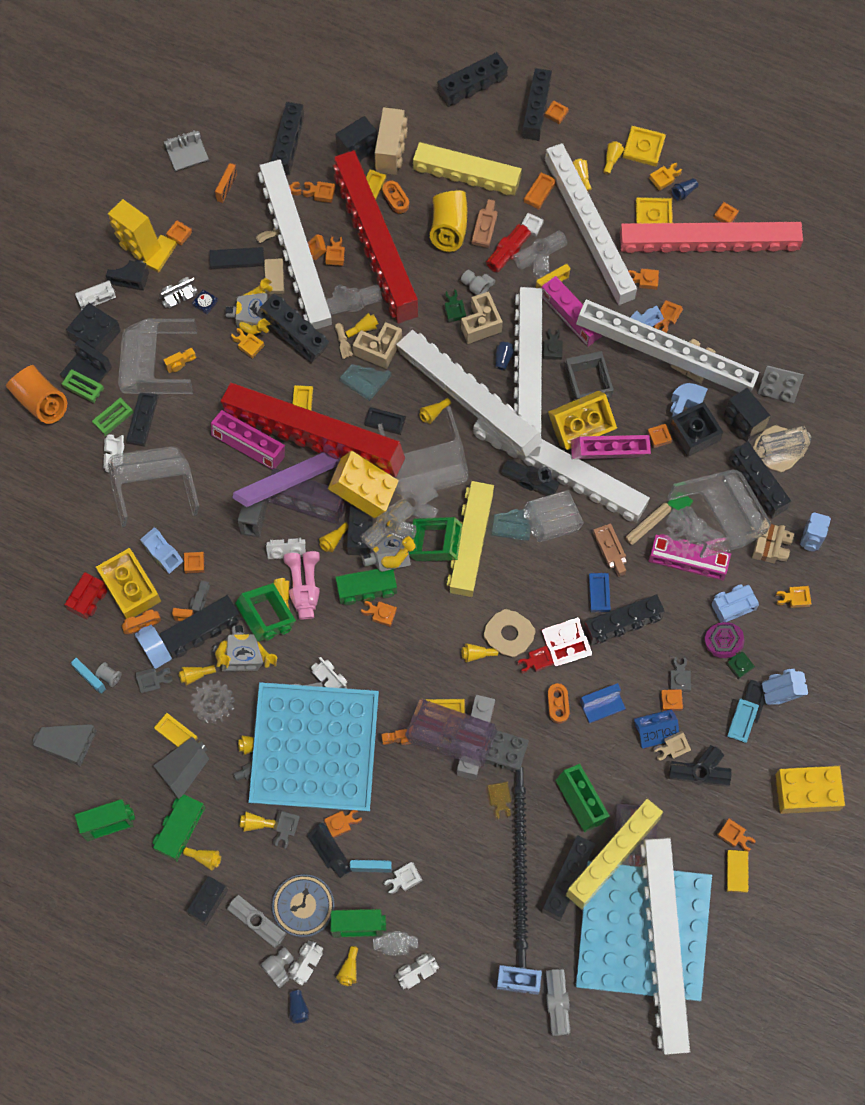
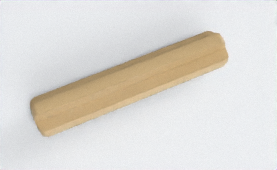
(648, 523)

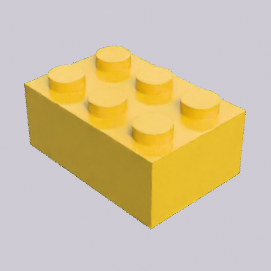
(134, 231)
(582, 417)
(363, 484)
(128, 584)
(810, 789)

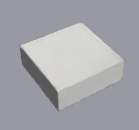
(533, 223)

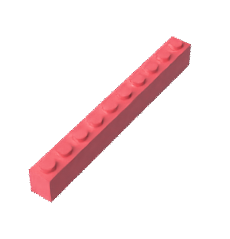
(711, 236)

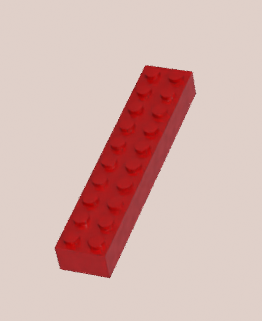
(376, 237)
(311, 428)

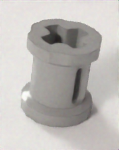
(108, 674)

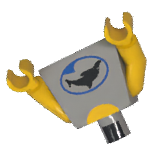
(248, 307)
(390, 553)
(242, 652)

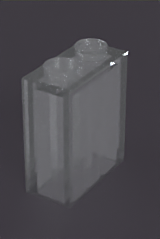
(783, 445)
(553, 516)

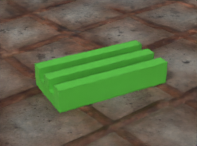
(95, 393)
(110, 426)

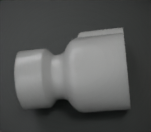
(478, 284)
(275, 966)

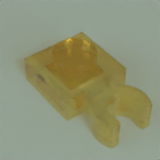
(499, 797)

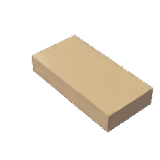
(274, 273)

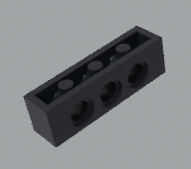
(537, 104)
(289, 135)
(570, 872)

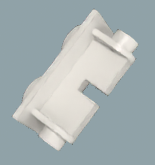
(96, 294)
(113, 446)
(277, 548)
(325, 670)
(308, 955)
(423, 965)

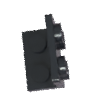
(88, 363)

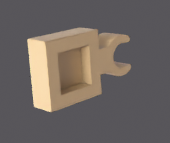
(675, 745)

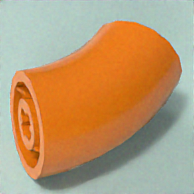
(38, 395)

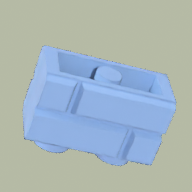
(815, 531)
(734, 603)
(784, 687)
(519, 980)

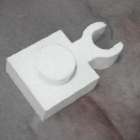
(406, 877)

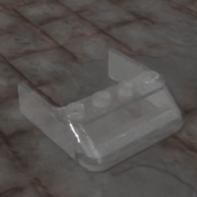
(139, 353)
(440, 464)
(146, 466)
(733, 507)

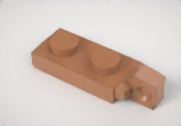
(485, 225)
(611, 548)

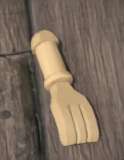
(268, 234)
(345, 347)

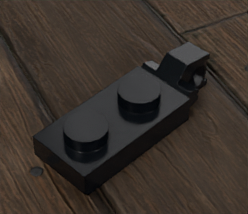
(329, 850)

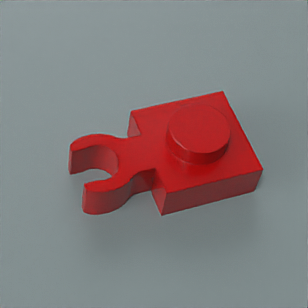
(539, 659)

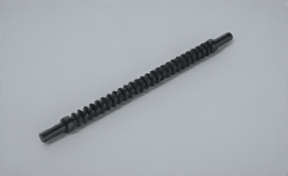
(521, 945)

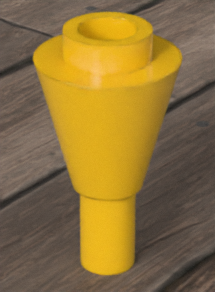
(614, 151)
(581, 167)
(366, 324)
(430, 412)
(330, 540)
(283, 588)
(473, 652)
(191, 674)
(246, 744)
(252, 822)
(208, 858)
(347, 974)

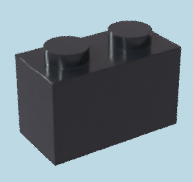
(207, 900)

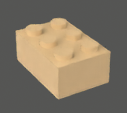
(390, 141)

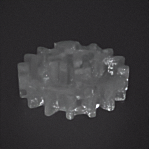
(685, 545)
(205, 705)
(395, 943)

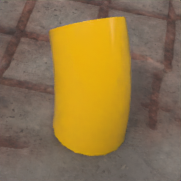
(449, 220)

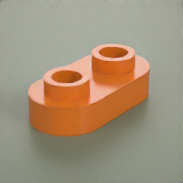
(395, 198)
(134, 624)
(558, 704)

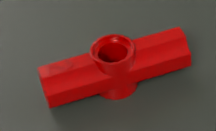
(508, 247)

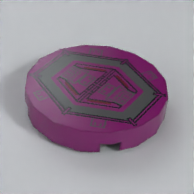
(724, 640)

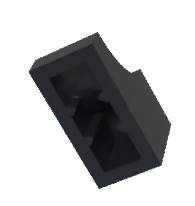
(132, 275)

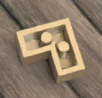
(484, 321)
(378, 349)

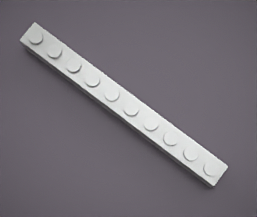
(590, 224)
(295, 244)
(666, 347)
(529, 357)
(469, 393)
(576, 474)
(666, 946)

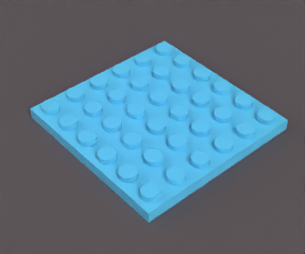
(314, 747)
(616, 940)

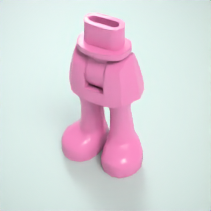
(303, 596)

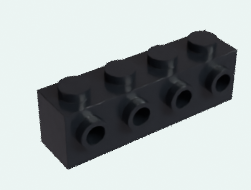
(472, 79)
(293, 328)
(760, 479)
(358, 524)
(624, 619)
(200, 626)

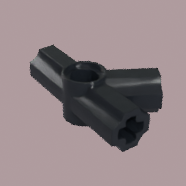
(531, 477)
(708, 764)

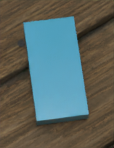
(88, 676)
(743, 720)
(370, 866)

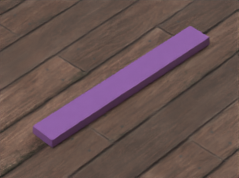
(285, 479)

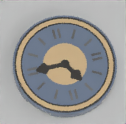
(303, 905)

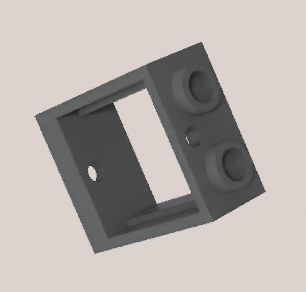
(585, 362)

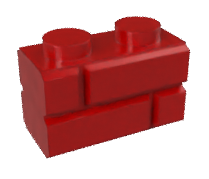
(86, 596)

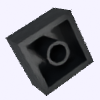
(359, 137)
(93, 328)
(746, 415)
(696, 429)

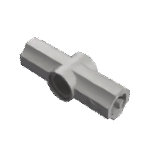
(246, 913)
(557, 1002)

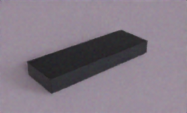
(236, 258)
(142, 419)

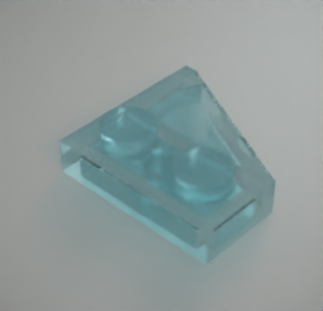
(365, 380)
(512, 525)

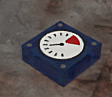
(205, 301)

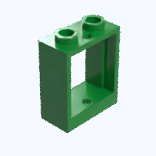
(451, 543)
(246, 606)
(105, 820)
(357, 923)

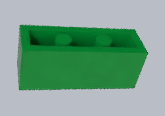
(366, 586)
(582, 798)
(178, 827)

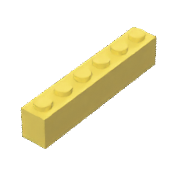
(467, 169)
(472, 538)
(614, 854)

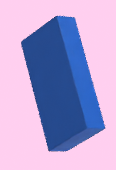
(599, 592)

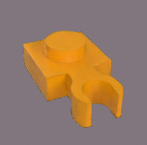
(664, 177)
(248, 344)
(177, 361)
(796, 597)

